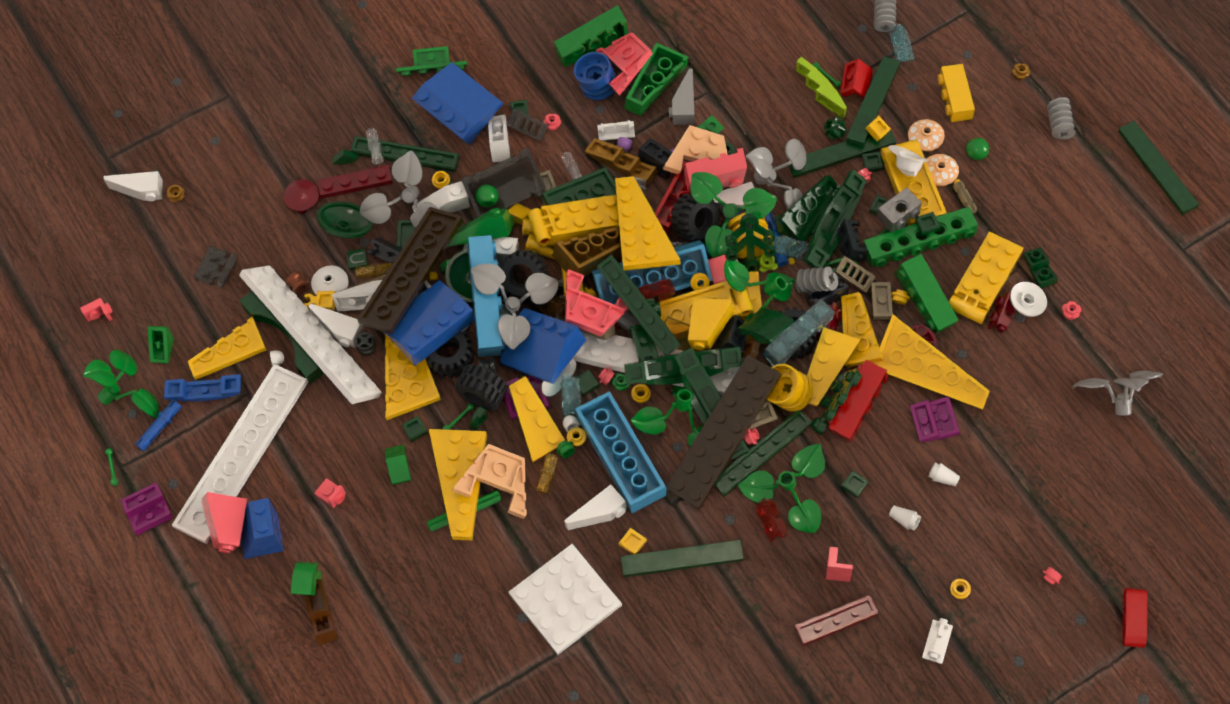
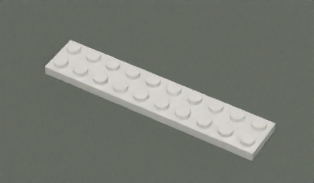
(310, 334)
(621, 350)
(242, 447)

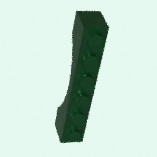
(260, 313)

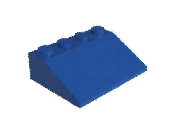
(458, 102)
(431, 322)
(546, 348)

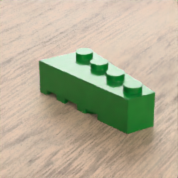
(655, 78)
(926, 294)

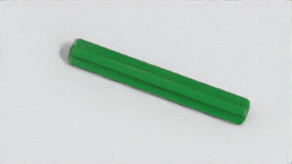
(483, 502)

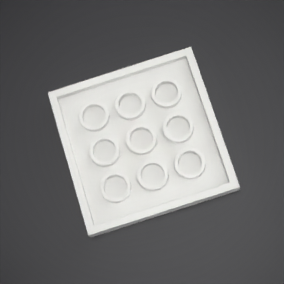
(565, 599)

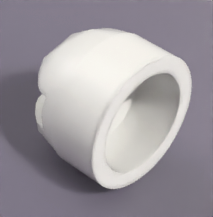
(276, 357)
(570, 422)

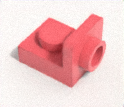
(96, 309)
(330, 493)

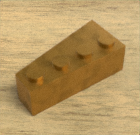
(586, 253)

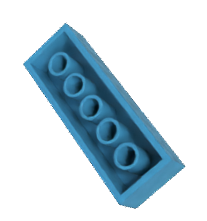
(692, 259)
(486, 307)
(620, 452)

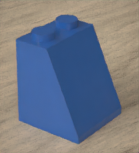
(260, 529)

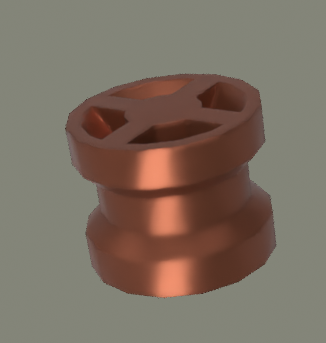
(297, 282)

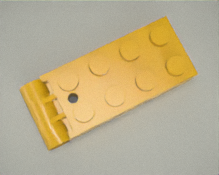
(920, 185)
(573, 219)
(985, 277)
(681, 306)

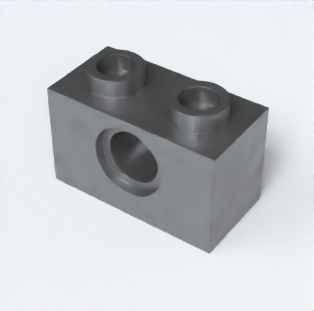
(902, 201)

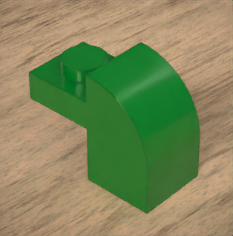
(305, 578)

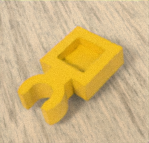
(322, 299)

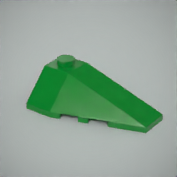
(495, 223)

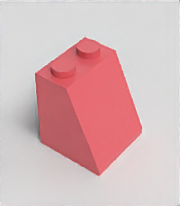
(224, 520)

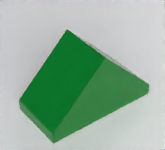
(160, 344)
(397, 464)

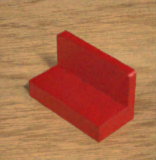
(856, 78)

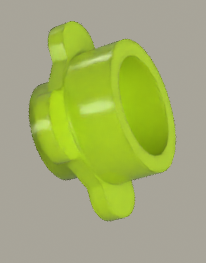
(765, 267)

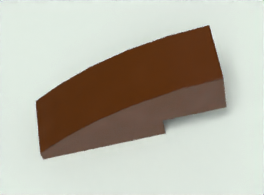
(321, 615)

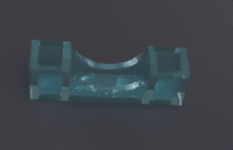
(809, 323)

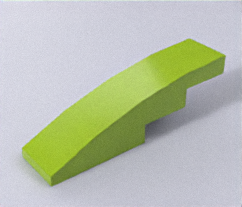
(825, 92)

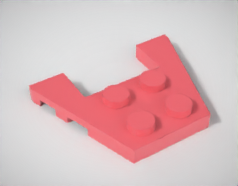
(628, 56)
(588, 311)

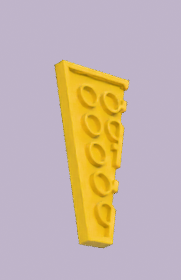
(641, 234)
(920, 363)
(406, 385)
(453, 456)

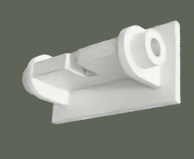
(615, 130)
(937, 641)

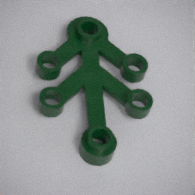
(749, 224)
(831, 403)

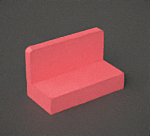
(835, 570)

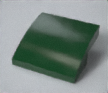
(766, 325)

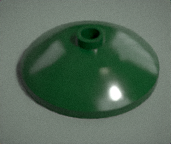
(343, 220)
(458, 275)

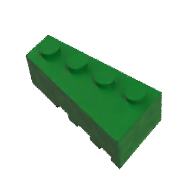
(591, 36)

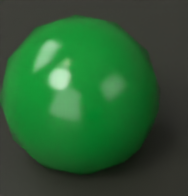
(977, 148)
(486, 195)

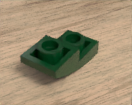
(1039, 267)

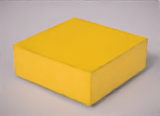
(878, 128)
(632, 541)

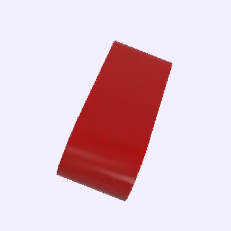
(1134, 618)

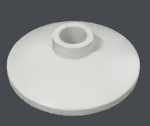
(337, 283)
(1030, 293)

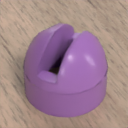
(625, 143)

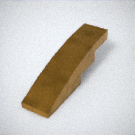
(618, 160)

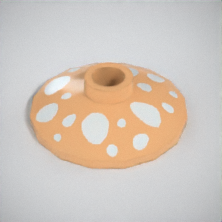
(927, 141)
(946, 175)

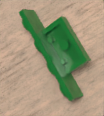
(430, 59)

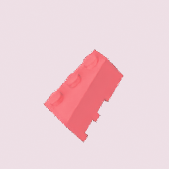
(727, 168)

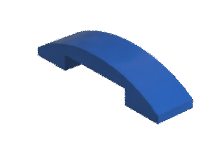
(202, 390)

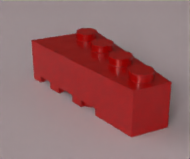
(676, 189)
(858, 401)

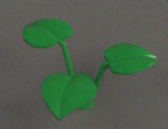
(706, 187)
(776, 284)
(101, 373)
(651, 420)
(808, 461)

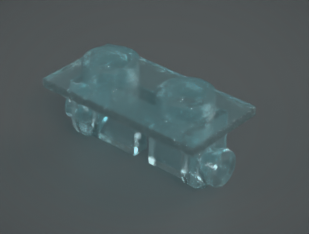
(901, 44)
(790, 247)
(570, 394)

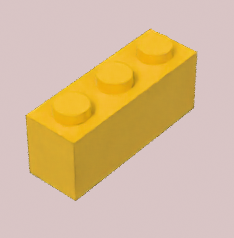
(956, 93)

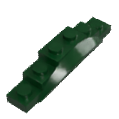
(841, 207)
(667, 371)
(702, 388)

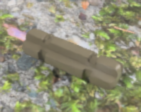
(964, 196)

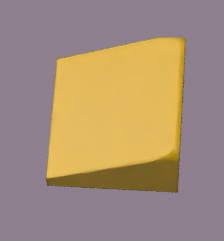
(519, 213)

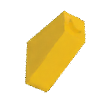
(708, 321)

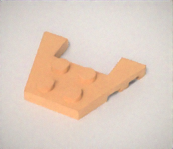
(696, 145)
(500, 471)

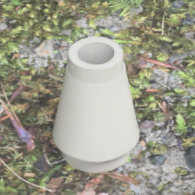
(944, 475)
(905, 517)

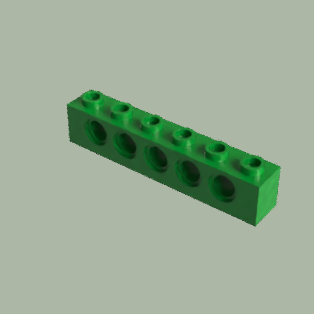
(961, 218)

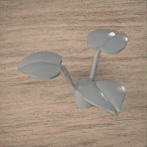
(406, 170)
(765, 174)
(513, 328)
(1123, 400)

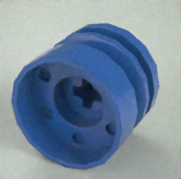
(593, 75)

